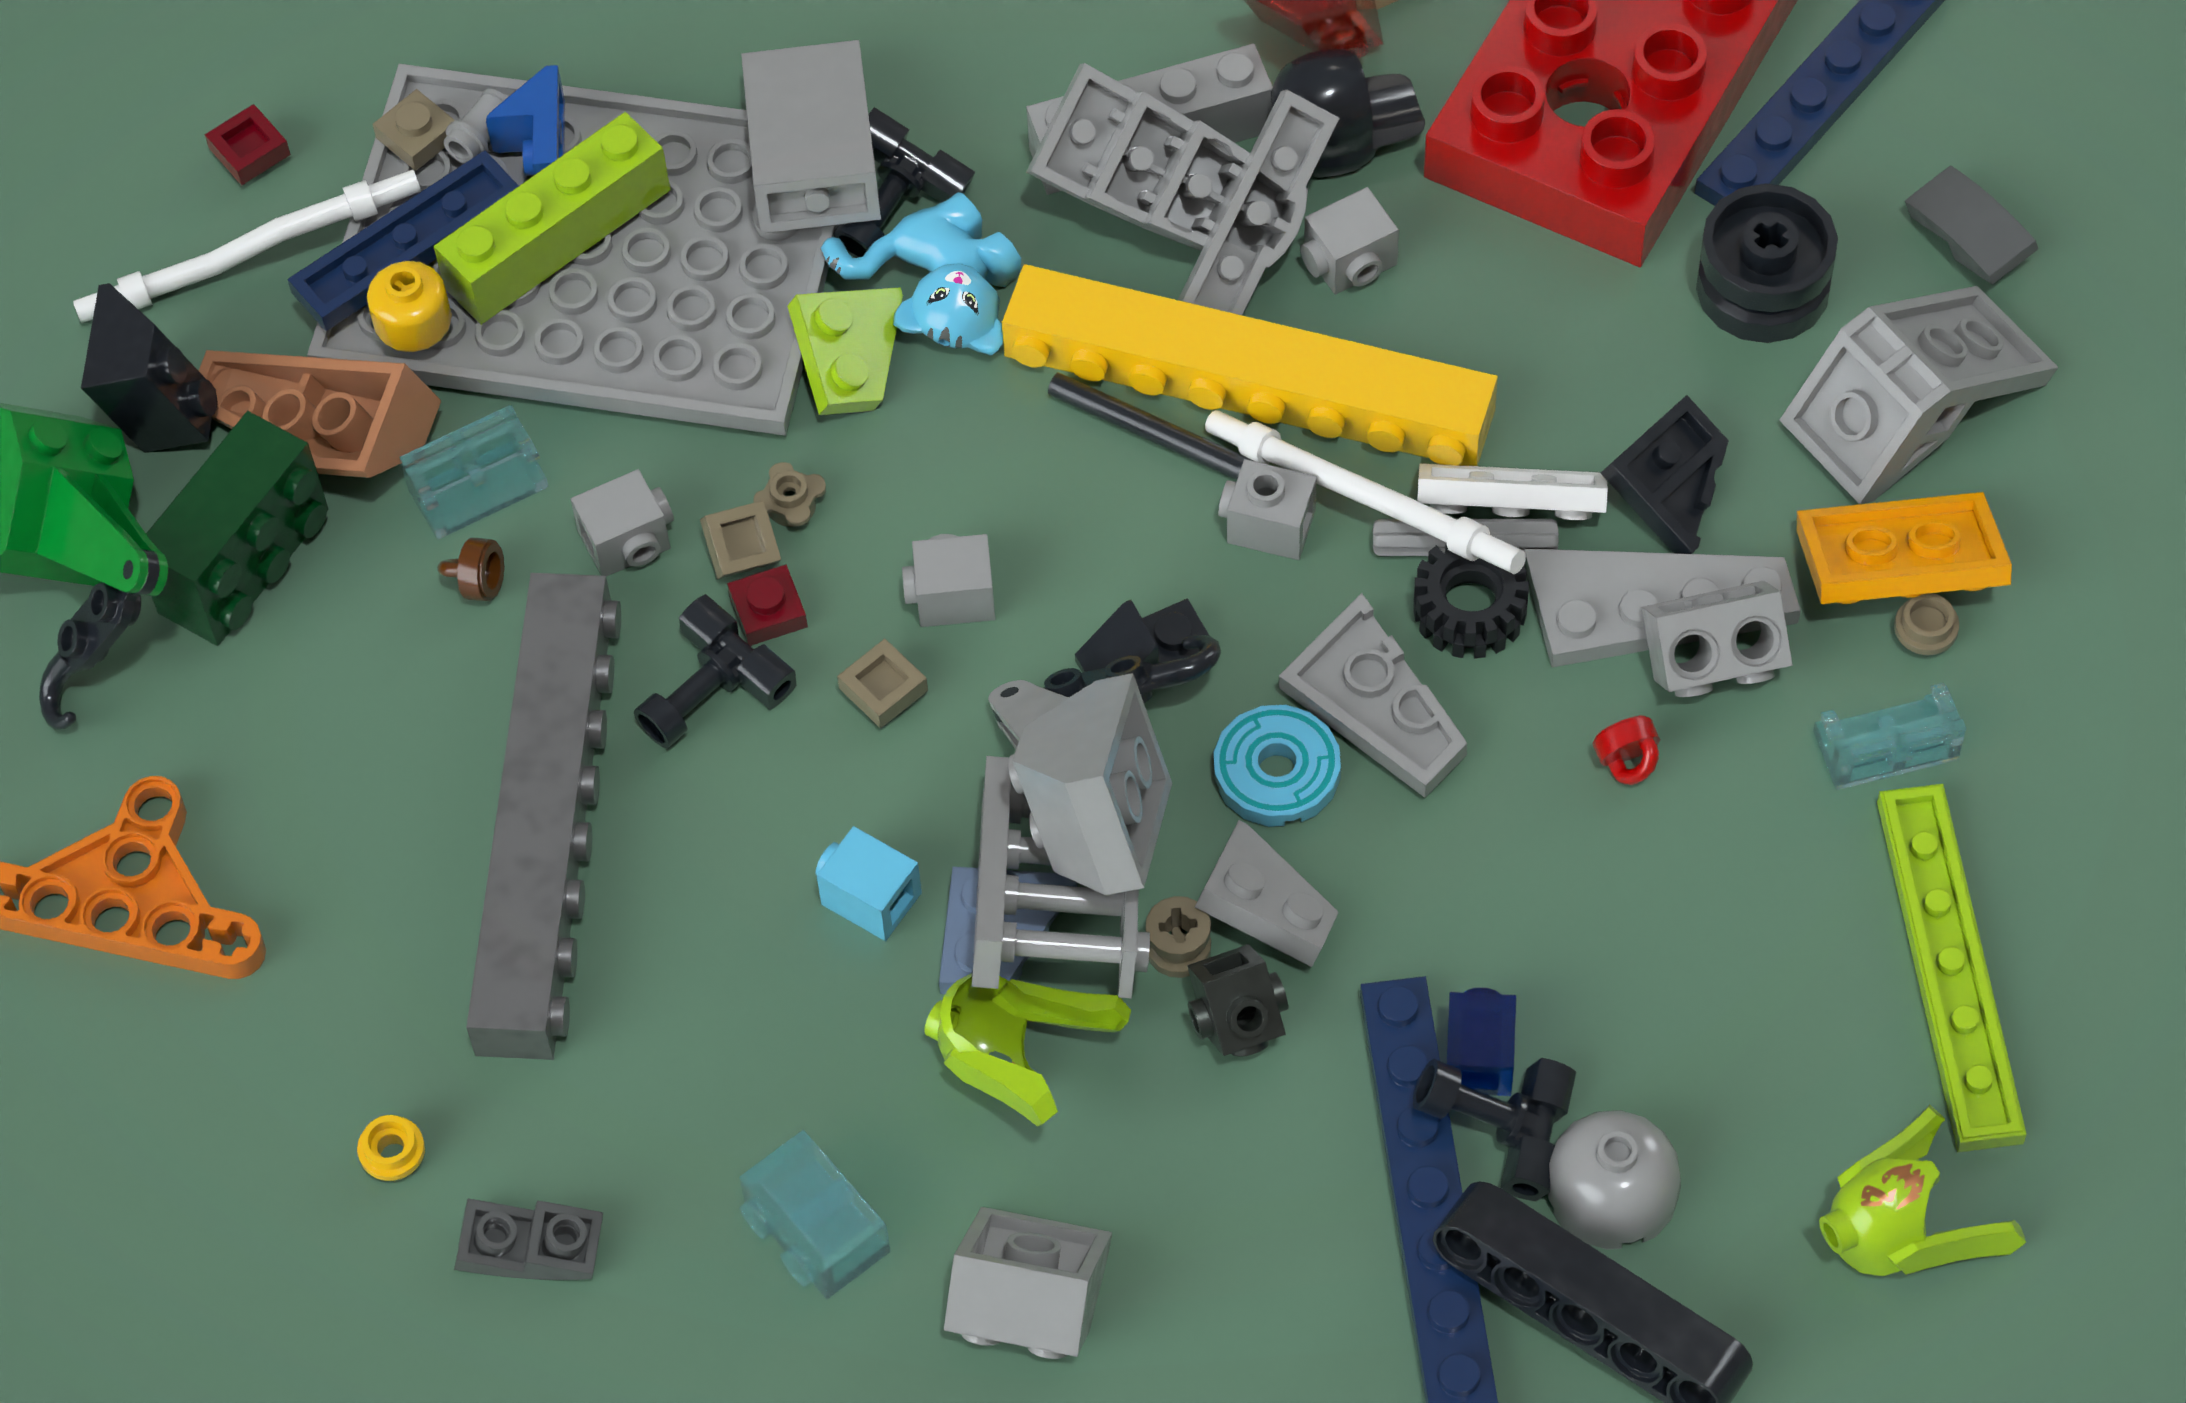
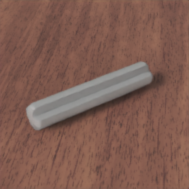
(1400, 539)

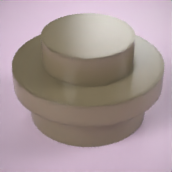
(1927, 624)

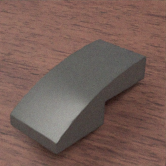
(1973, 224)
(528, 1243)

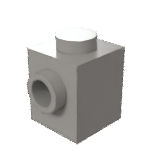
(1350, 241)
(1269, 509)
(623, 522)
(950, 580)

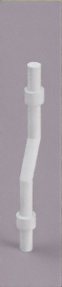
(356, 202)
(1462, 536)

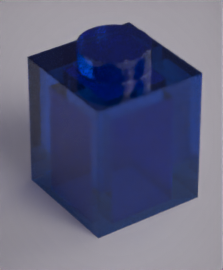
(1482, 1039)

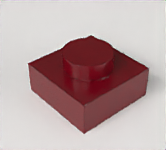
(247, 144)
(767, 605)

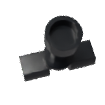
(904, 172)
(724, 663)
(1521, 1122)

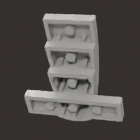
(1188, 179)

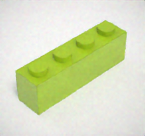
(552, 217)

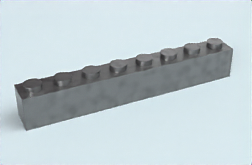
(541, 818)

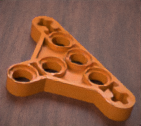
(156, 896)

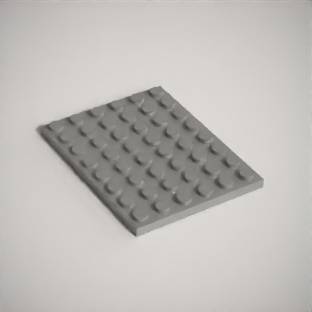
(654, 320)

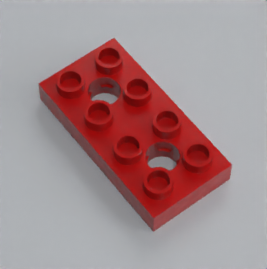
(1658, 66)

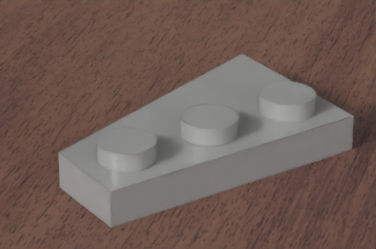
(1371, 697)

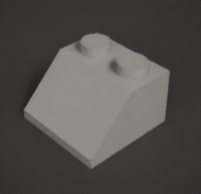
(1026, 1282)

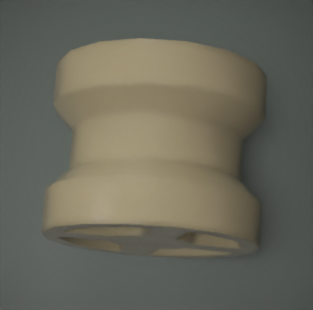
(1174, 952)

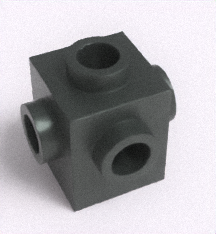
(1237, 1002)

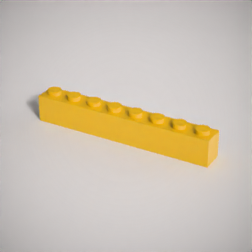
(1249, 366)

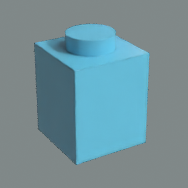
(868, 882)

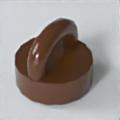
(477, 569)

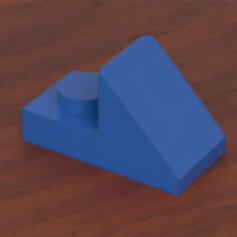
(531, 121)

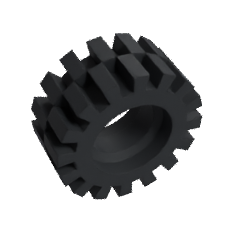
(1463, 627)

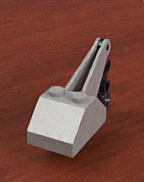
(1095, 763)

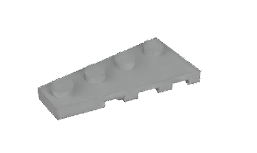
(1595, 598)

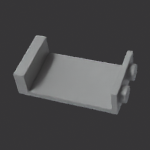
(810, 137)

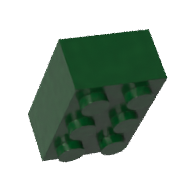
(236, 527)

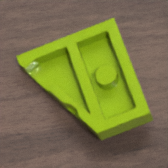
(846, 345)

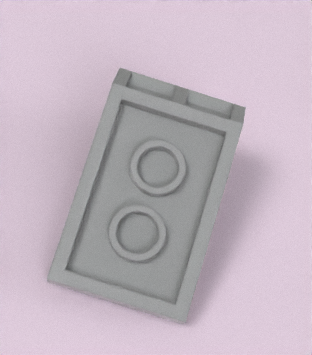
(1905, 381)

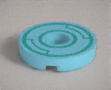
(1277, 732)

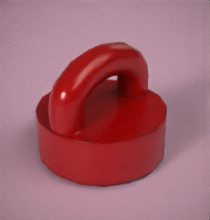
(1625, 742)

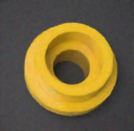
(388, 1131)

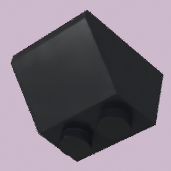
(144, 378)

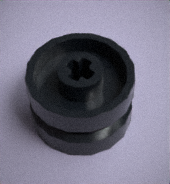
(1766, 263)

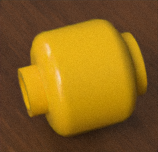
(409, 306)

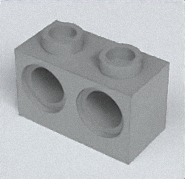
(1716, 621)

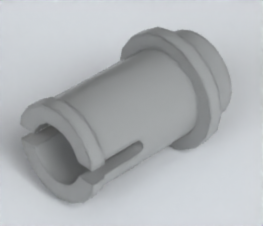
(470, 134)

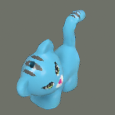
(956, 298)

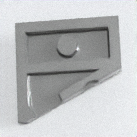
(1267, 897)

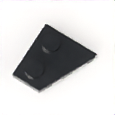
(1671, 474)

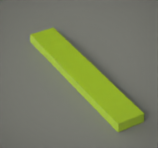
(1951, 969)

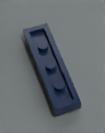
(341, 278)

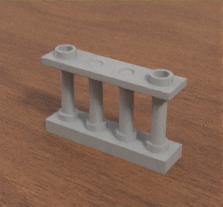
(1004, 894)

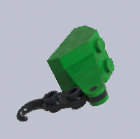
(70, 522)

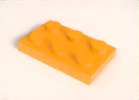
(1903, 548)

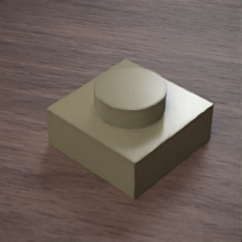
(413, 129)
(740, 539)
(882, 683)

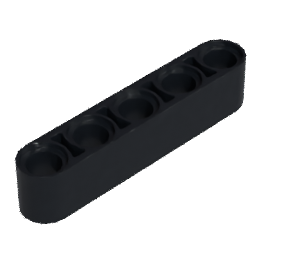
(1590, 1299)

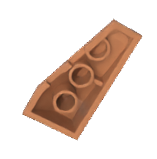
(348, 411)

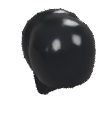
(1369, 109)

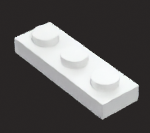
(1512, 490)

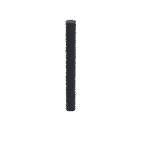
(1146, 425)

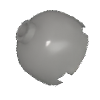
(1614, 1179)

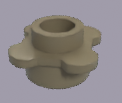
(794, 509)

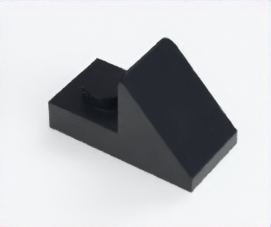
(1151, 638)

